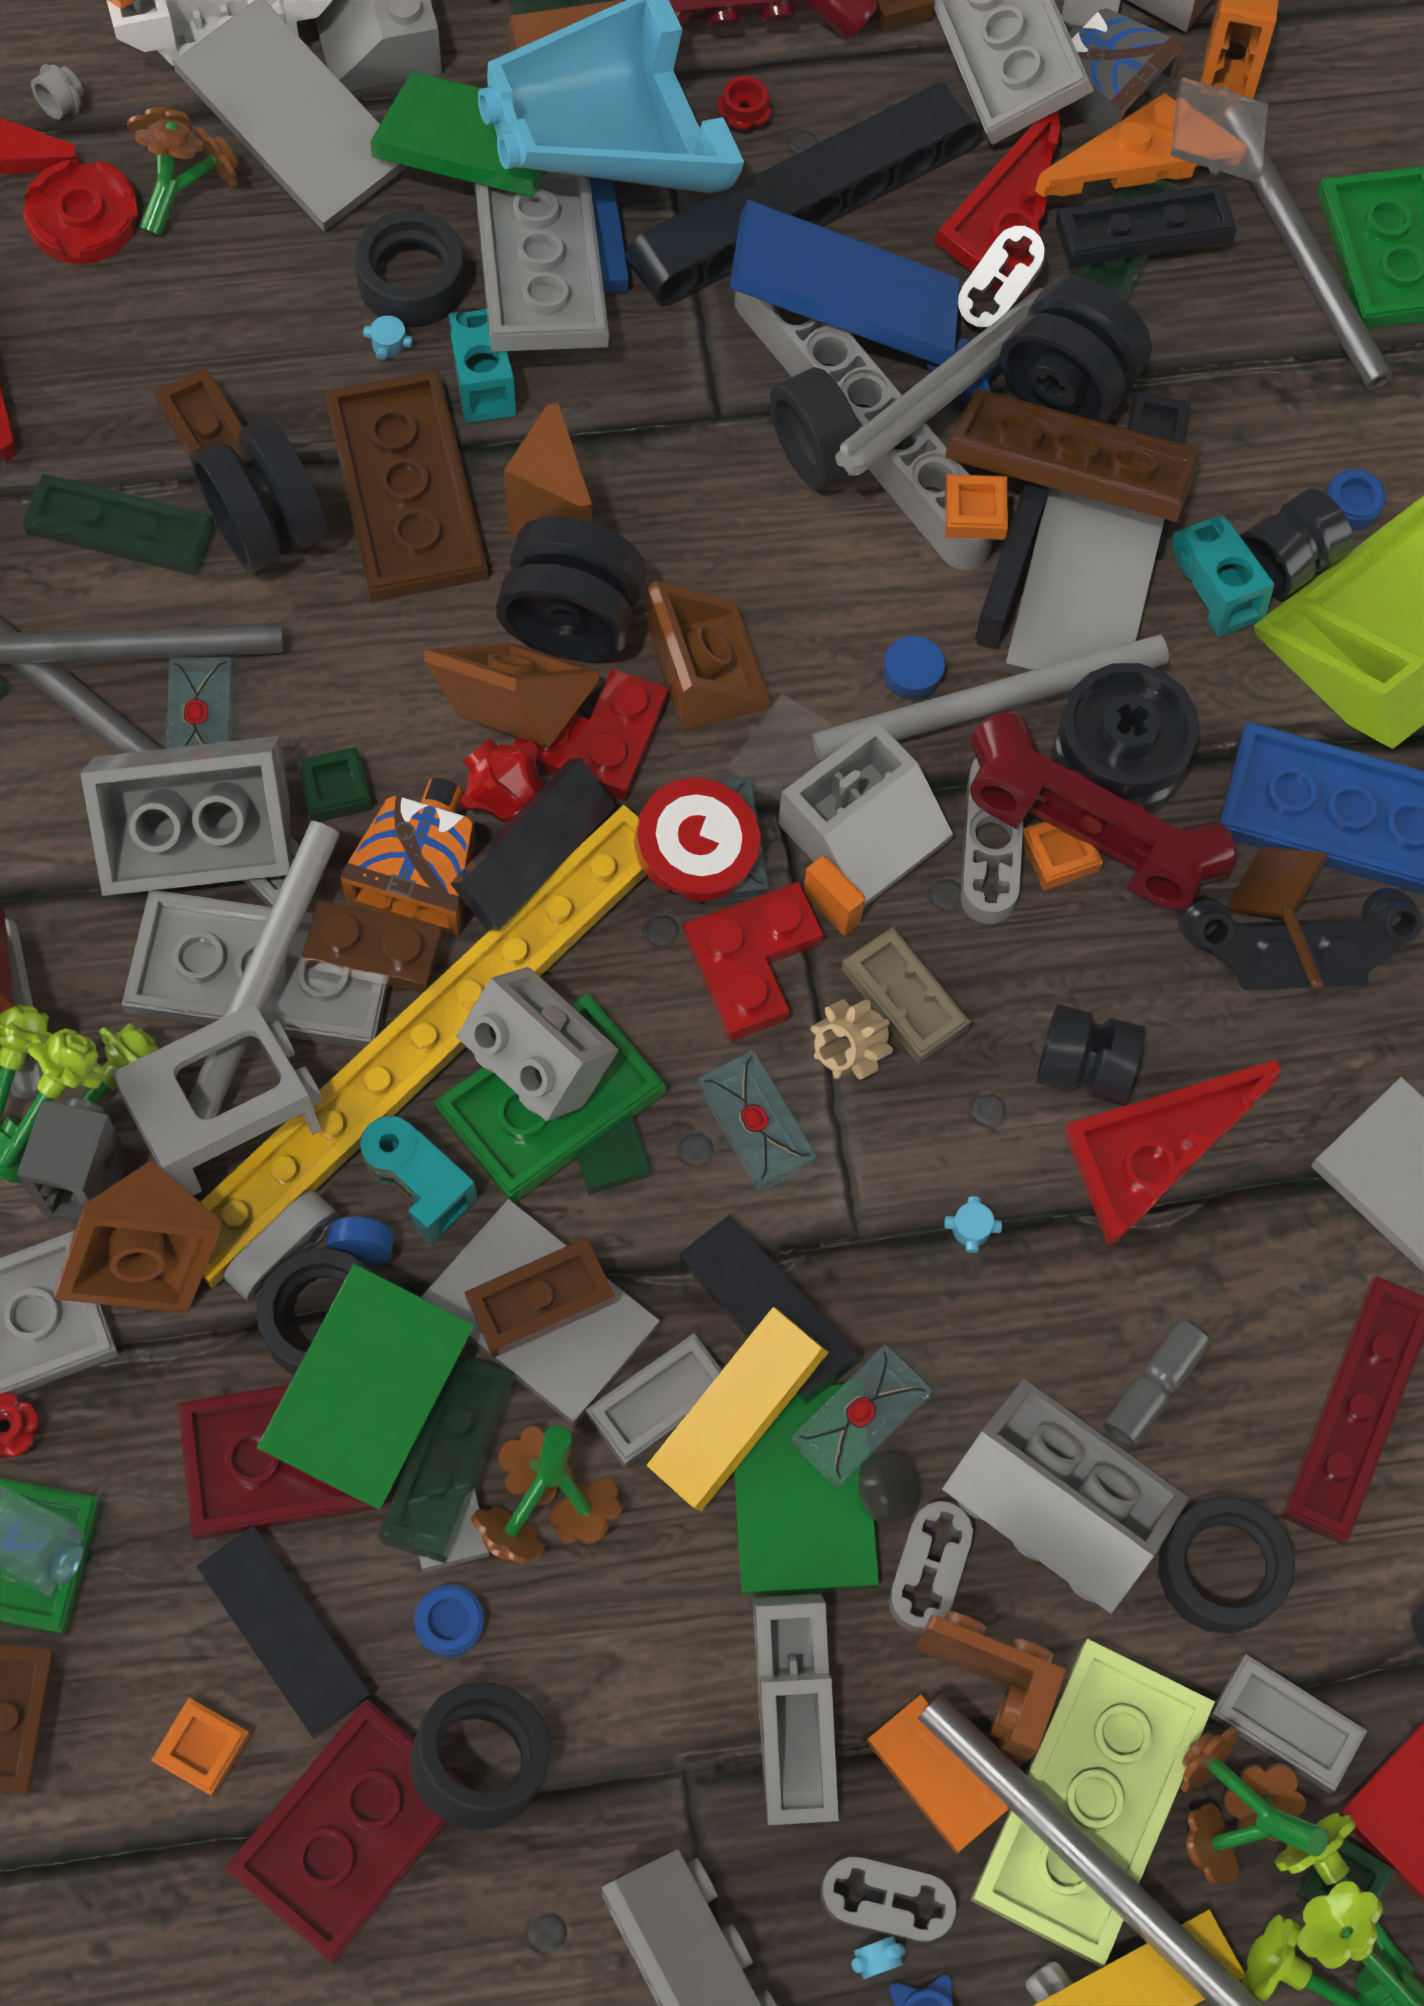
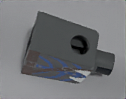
(1124, 64)

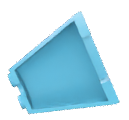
(607, 105)

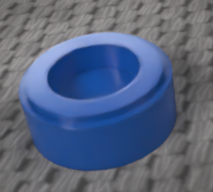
(1358, 496)
(913, 667)
(363, 1238)
(449, 1621)

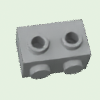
(536, 1043)

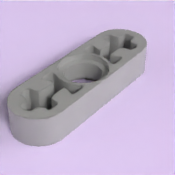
(978, 857)

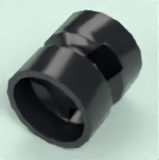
(1300, 540)
(1091, 1055)

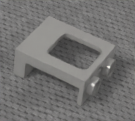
(167, 1119)

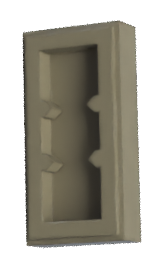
(906, 995)

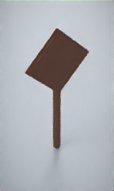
(1276, 888)

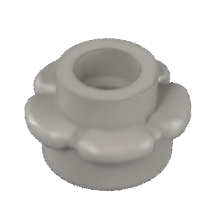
(57, 91)

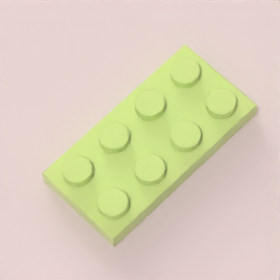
(1115, 1771)

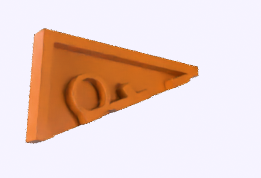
(1127, 153)

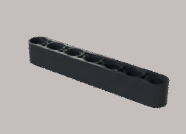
(812, 185)

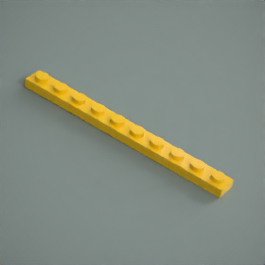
(420, 1040)

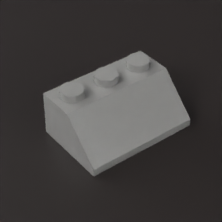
(379, 41)
(189, 815)
(1066, 1496)
(677, 1938)

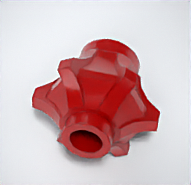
(501, 779)

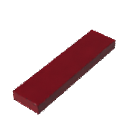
(1358, 1412)

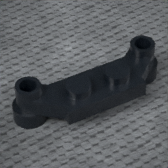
(1341, 947)

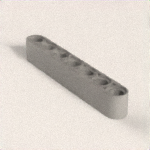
(900, 472)

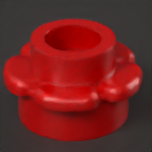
(741, 93)
(22, 1428)

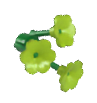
(1335, 1930)

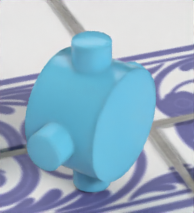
(388, 337)
(973, 1224)
(878, 1957)

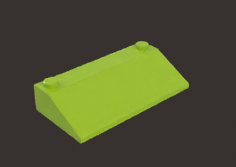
(1361, 631)

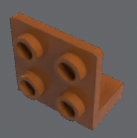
(1020, 1667)

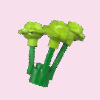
(65, 1062)

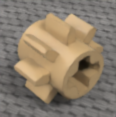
(851, 1039)

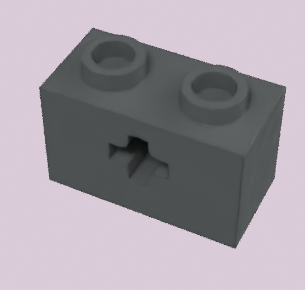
(71, 1157)

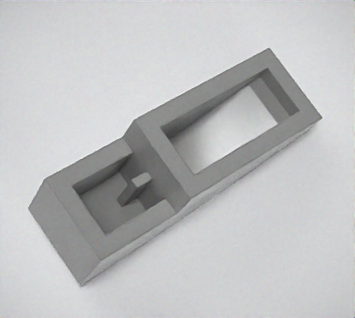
(795, 1709)

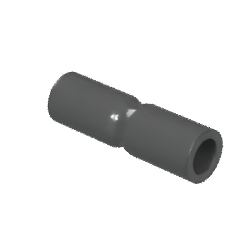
(1152, 1390)

